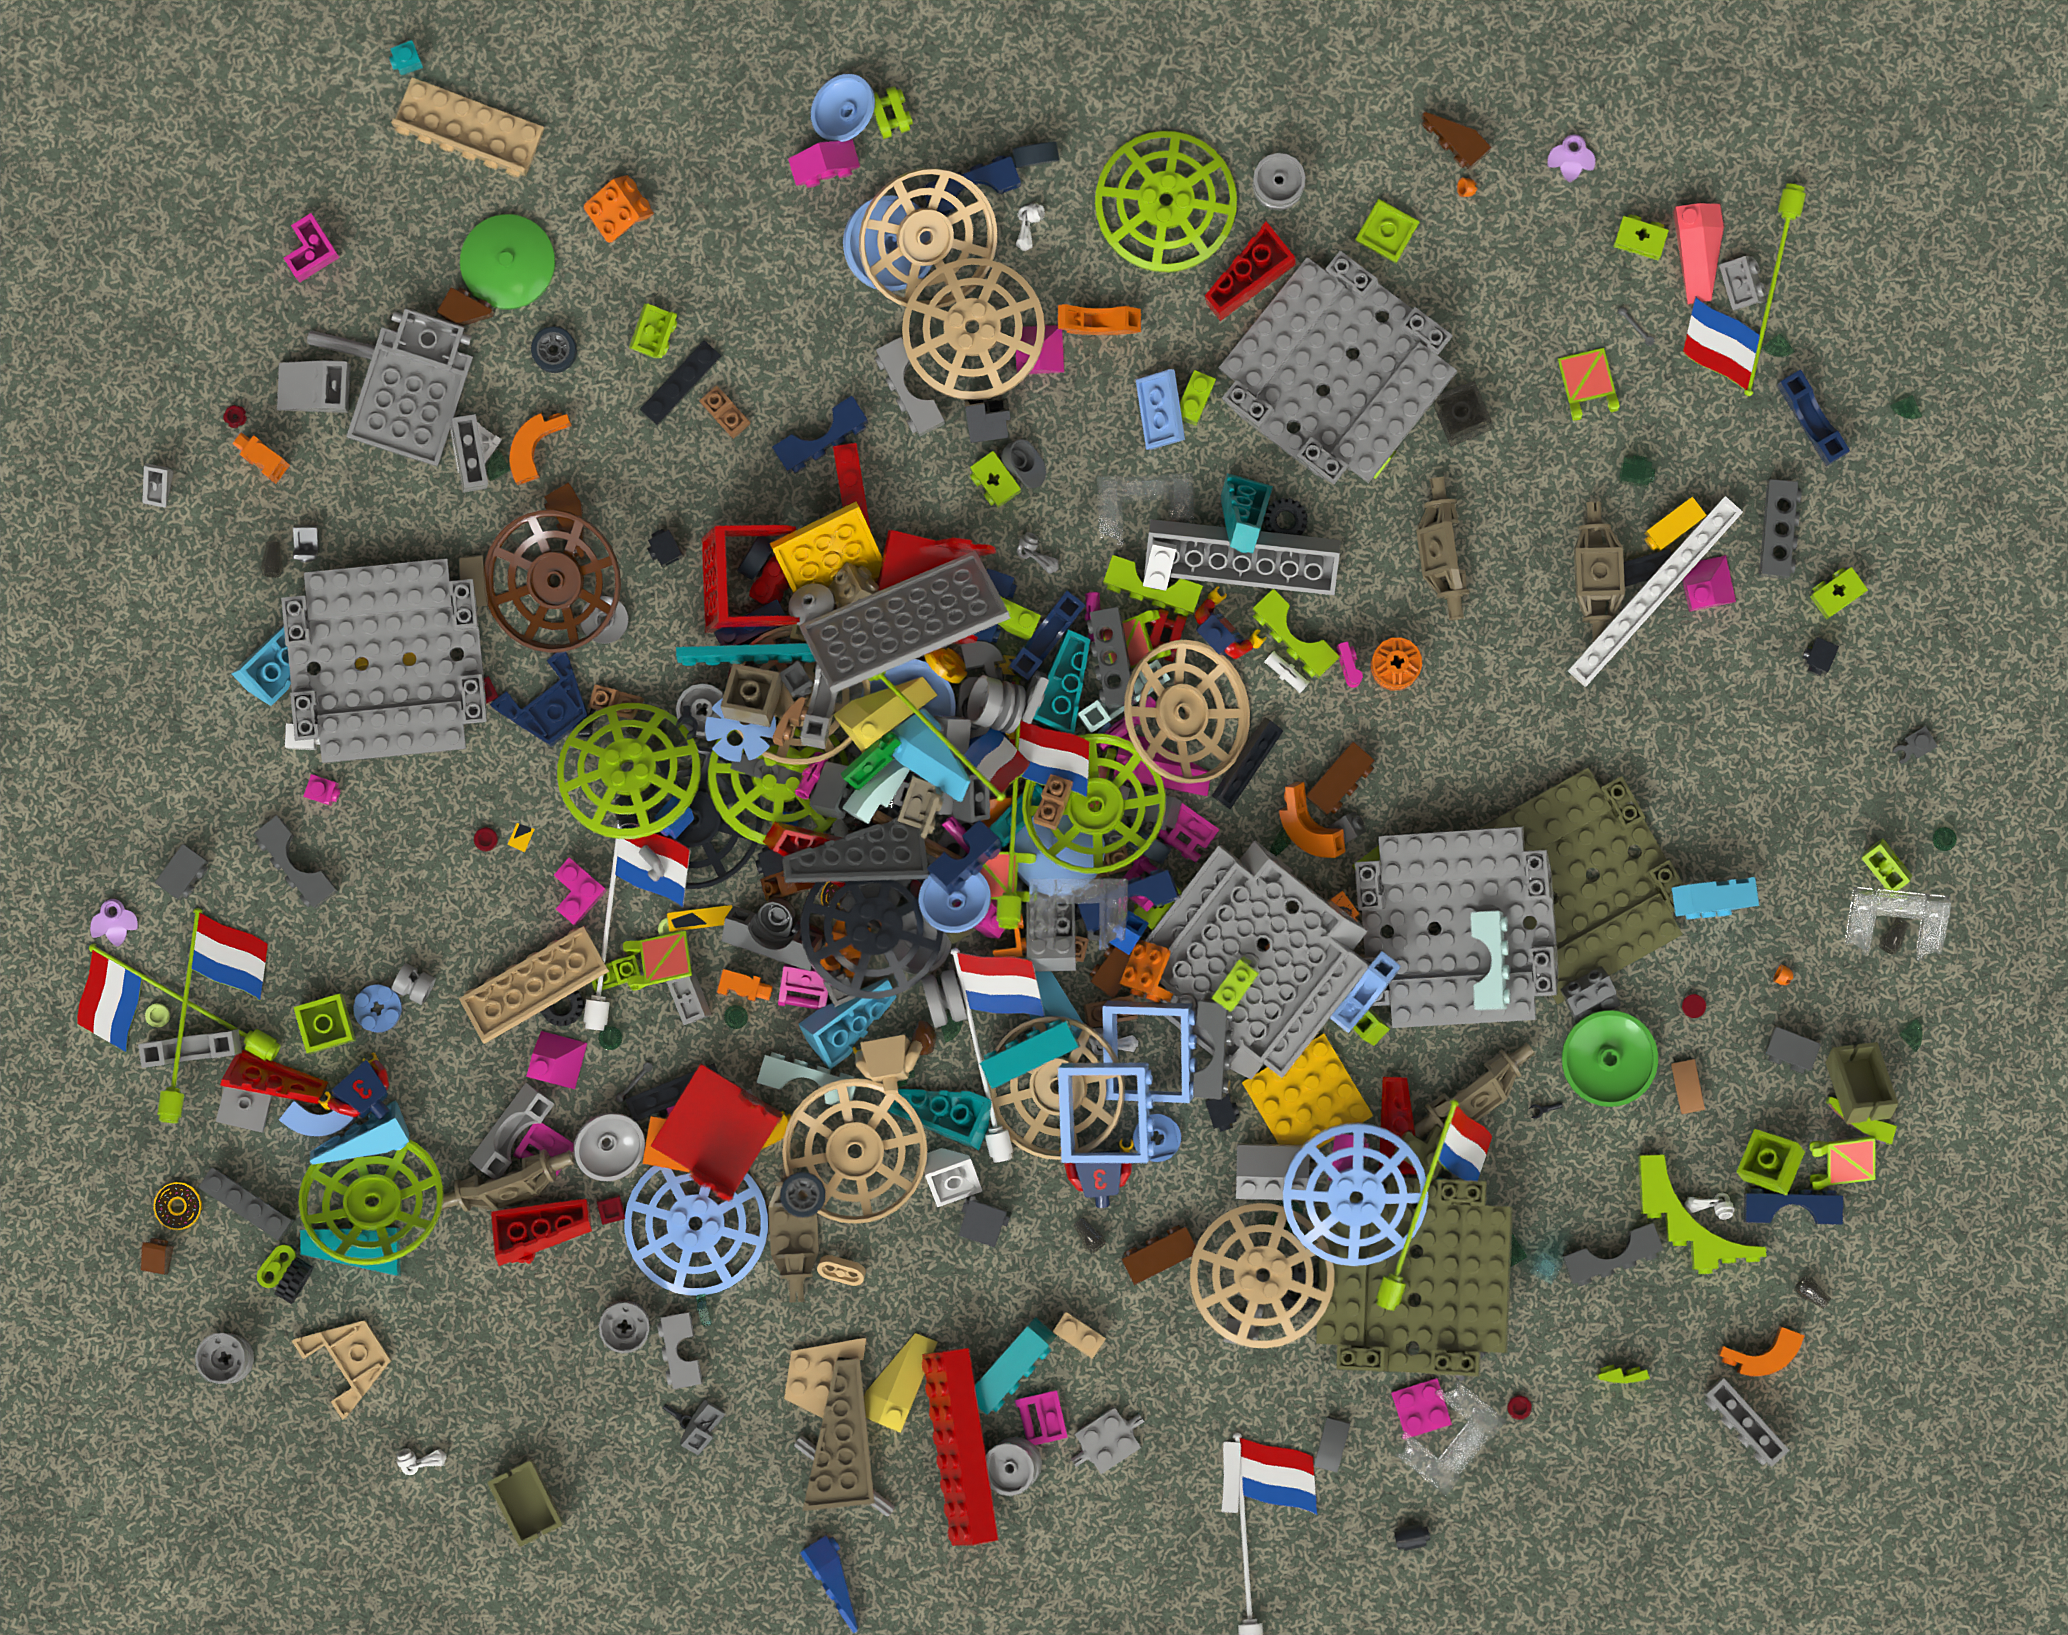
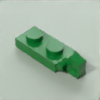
(871, 761)

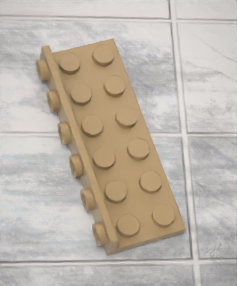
(468, 128)
(533, 984)

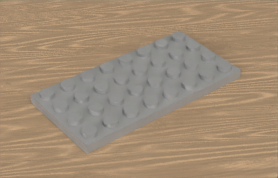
(904, 621)

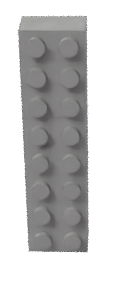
(1276, 563)

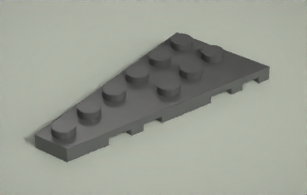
(873, 853)

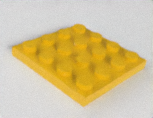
(825, 546)
(1309, 1096)

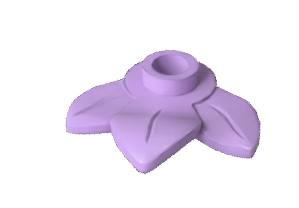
(1571, 161)
(113, 926)

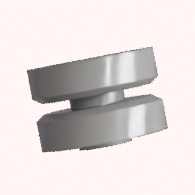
(1275, 195)
(699, 697)
(944, 998)
(1010, 1453)

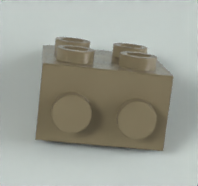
(851, 584)
(920, 805)

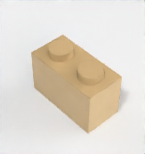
(1079, 1335)

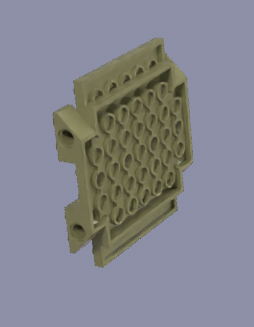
(1628, 905)
(1458, 1276)

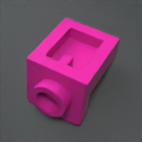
(322, 790)

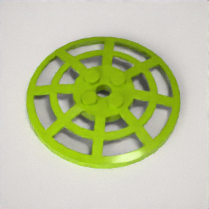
(1165, 216)
(629, 782)
(768, 789)
(1109, 815)
(374, 1217)

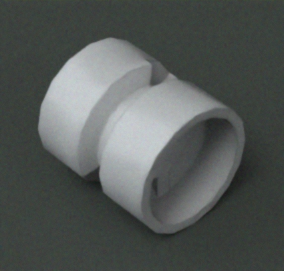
(414, 984)

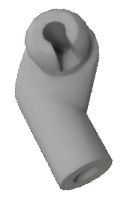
(653, 860)

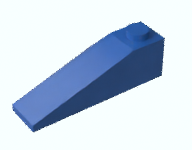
(827, 1566)

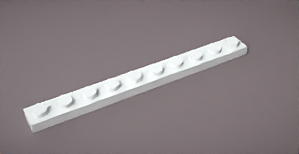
(1655, 591)

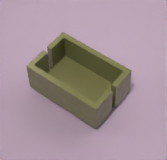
(1861, 1083)
(526, 1503)

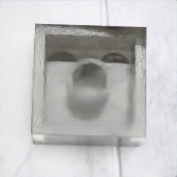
(1462, 413)

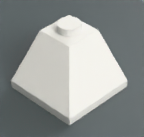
(950, 1176)

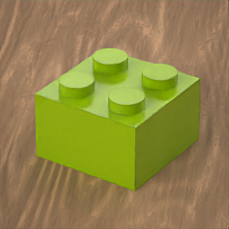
(324, 1023)
(1770, 1161)

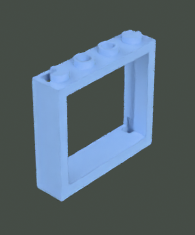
(1188, 1043)
(1145, 1102)

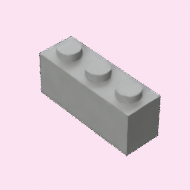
(469, 453)

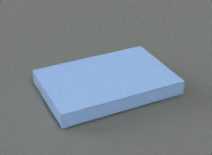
(1160, 409)

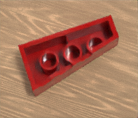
(1250, 272)
(791, 839)
(537, 1227)

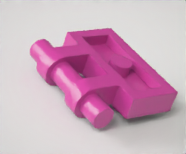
(1195, 828)

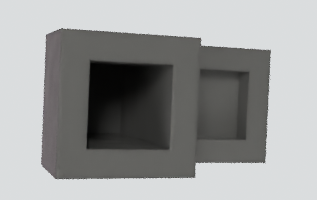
(985, 656)

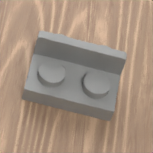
(1743, 282)

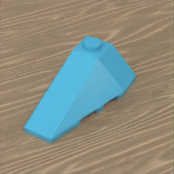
(267, 669)
(930, 756)
(1054, 1000)
(836, 1029)
(366, 1139)

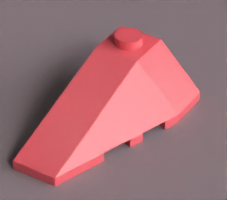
(1699, 243)

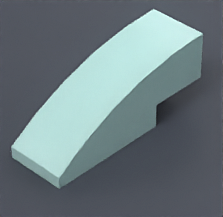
(877, 791)

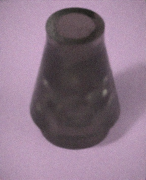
(272, 561)
(1893, 938)
(1089, 1236)
(1810, 1291)

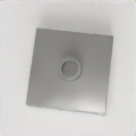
(1034, 695)
(244, 1109)

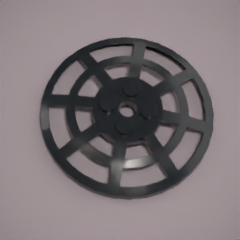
(709, 821)
(865, 941)

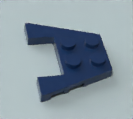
(553, 712)

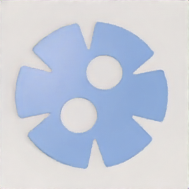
(752, 742)

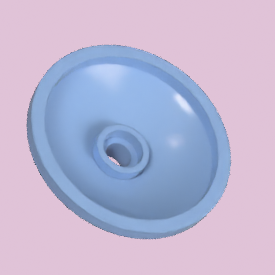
(834, 104)
(939, 909)

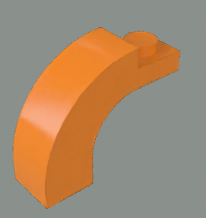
(1099, 320)
(525, 442)
(1304, 830)
(1774, 1359)

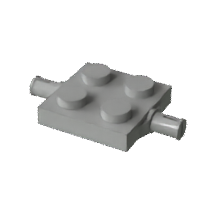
(1107, 1440)

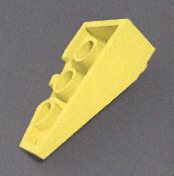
(881, 712)
(895, 1389)

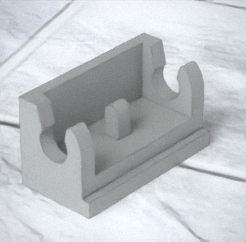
(689, 999)

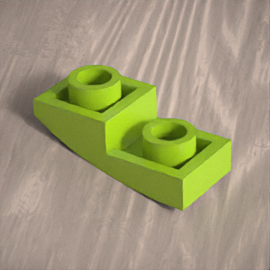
(618, 972)
(1615, 1375)

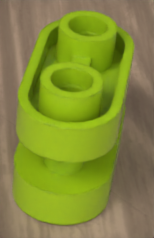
(901, 120)

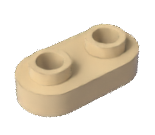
(841, 1270)

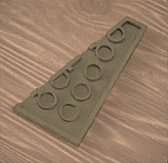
(842, 1456)

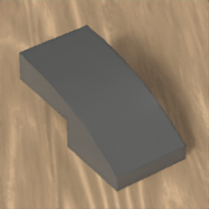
(699, 1429)
(1332, 1444)

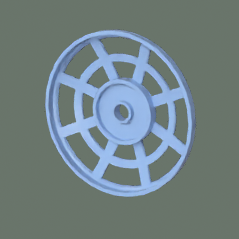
(1345, 1183)
(694, 1241)

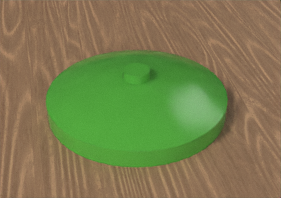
(507, 261)
(1609, 1058)

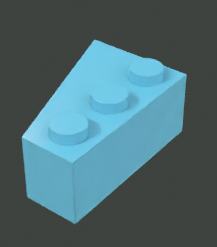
(1714, 898)

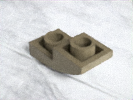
(473, 568)

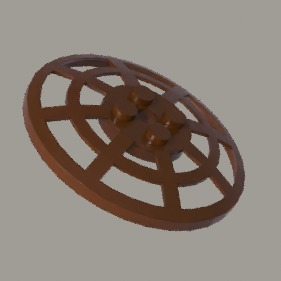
(539, 582)

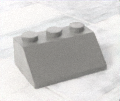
(1263, 1170)

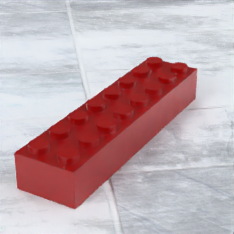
(959, 1447)

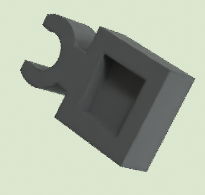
(1917, 744)

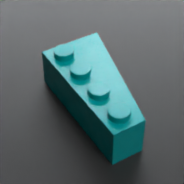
(1244, 510)
(1065, 684)
(1029, 1054)
(310, 1249)
(1012, 1365)

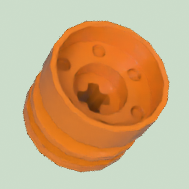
(1389, 676)

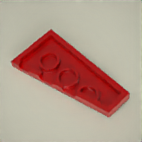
(271, 1078)
(1396, 1117)

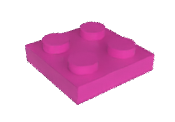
(1421, 1408)

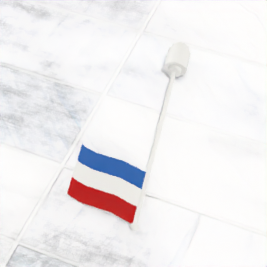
(634, 869)
(997, 987)
(1275, 1478)

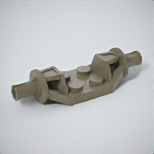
(1438, 549)
(1598, 571)
(1480, 1096)
(510, 1189)
(791, 1241)

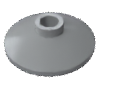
(821, 604)
(615, 628)

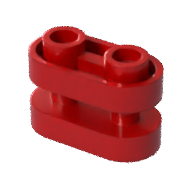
(1159, 624)

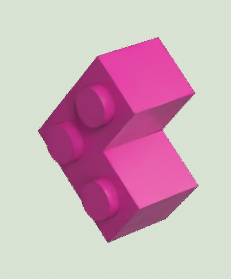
(824, 162)
(316, 249)
(584, 891)

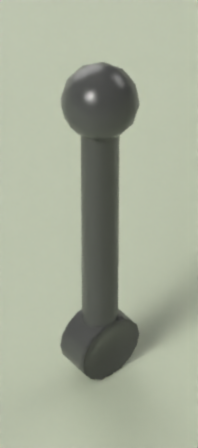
(1649, 340)
(647, 1067)

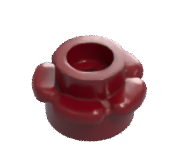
(232, 410)

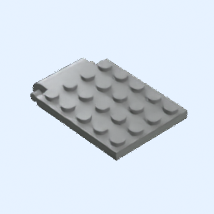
(412, 387)

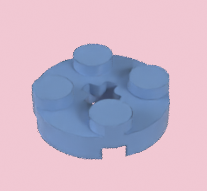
(389, 1015)
(1171, 1140)

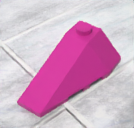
(1147, 779)

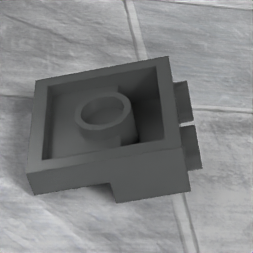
(1590, 994)

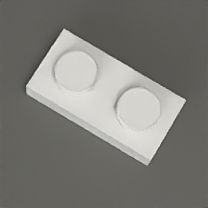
(1159, 565)

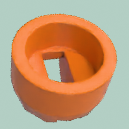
(1466, 187)
(1783, 975)

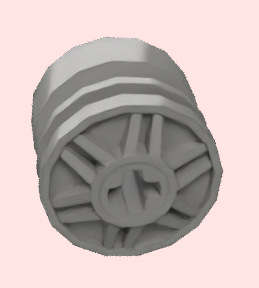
(996, 704)
(612, 1334)
(213, 1350)

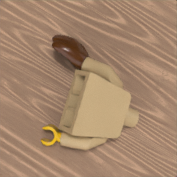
(894, 1057)

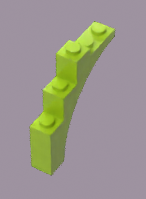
(1706, 1248)

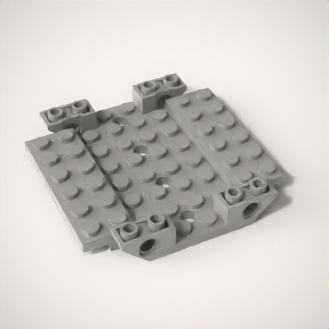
(1304, 345)
(382, 617)
(1443, 881)
(1299, 976)

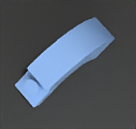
(1365, 992)
(310, 1124)

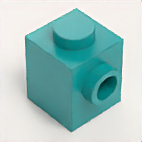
(405, 58)

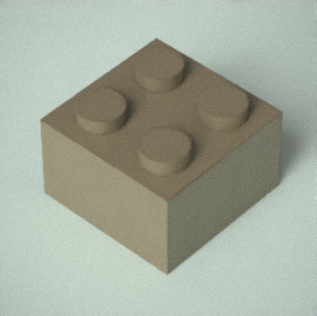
(751, 695)

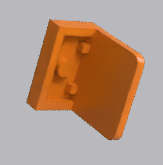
(617, 207)
(1020, 942)
(1145, 971)

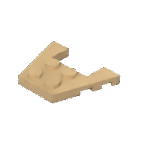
(355, 1353)
(812, 1373)

